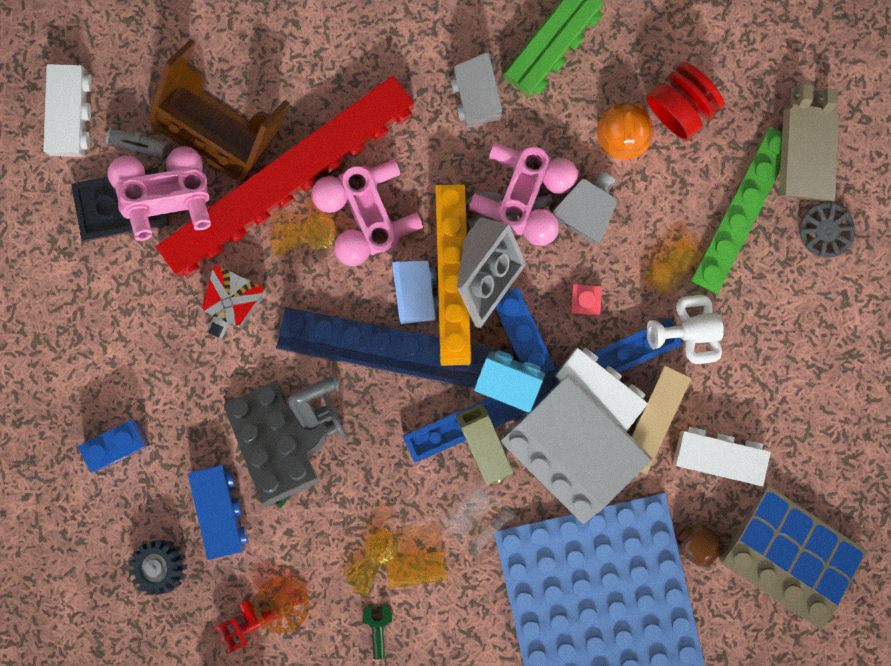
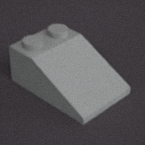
(488, 267)

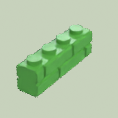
(550, 43)

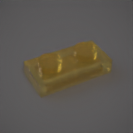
(672, 265)
(417, 569)

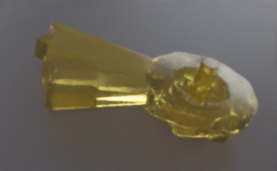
(317, 231)
(379, 550)

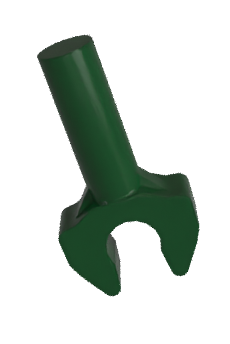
(378, 629)

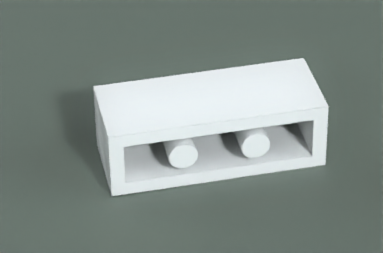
(67, 110)
(603, 385)
(721, 456)

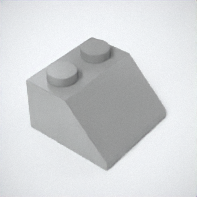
(477, 91)

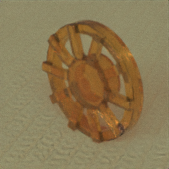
(281, 604)

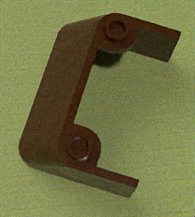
(207, 125)

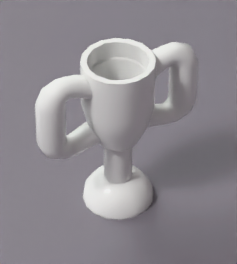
(694, 329)

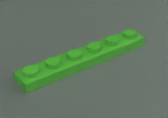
(740, 214)

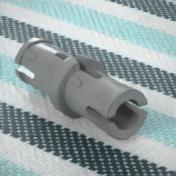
(118, 138)

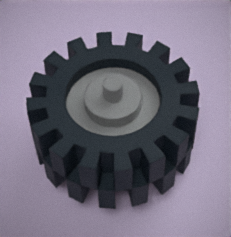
(158, 567)

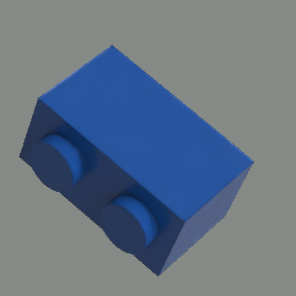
(113, 446)

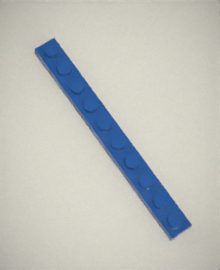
(448, 433)

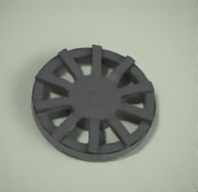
(827, 230)

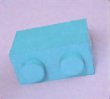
(510, 380)

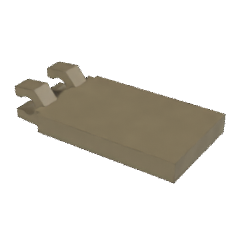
(810, 145)

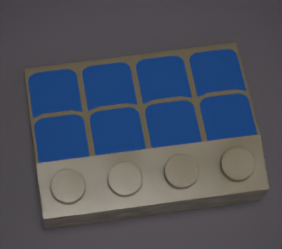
(793, 557)

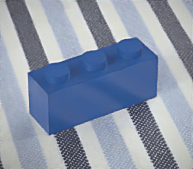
(522, 331)
(218, 511)

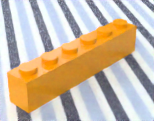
(450, 240)

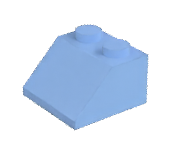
(414, 291)

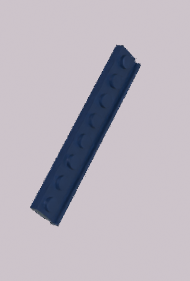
(376, 347)

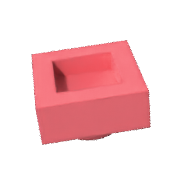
(586, 300)

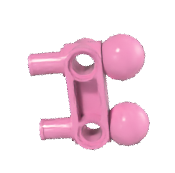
(557, 175)
(161, 191)
(352, 245)

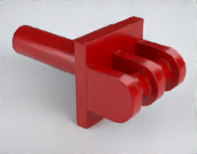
(250, 624)

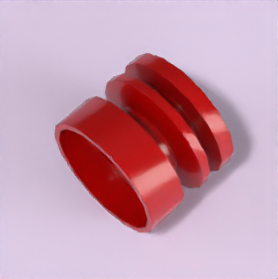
(685, 100)

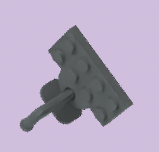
(282, 436)

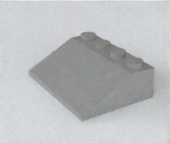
(575, 449)

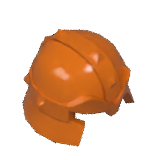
(625, 131)

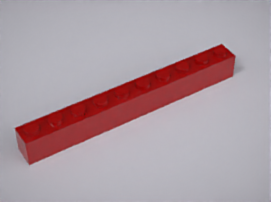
(287, 176)

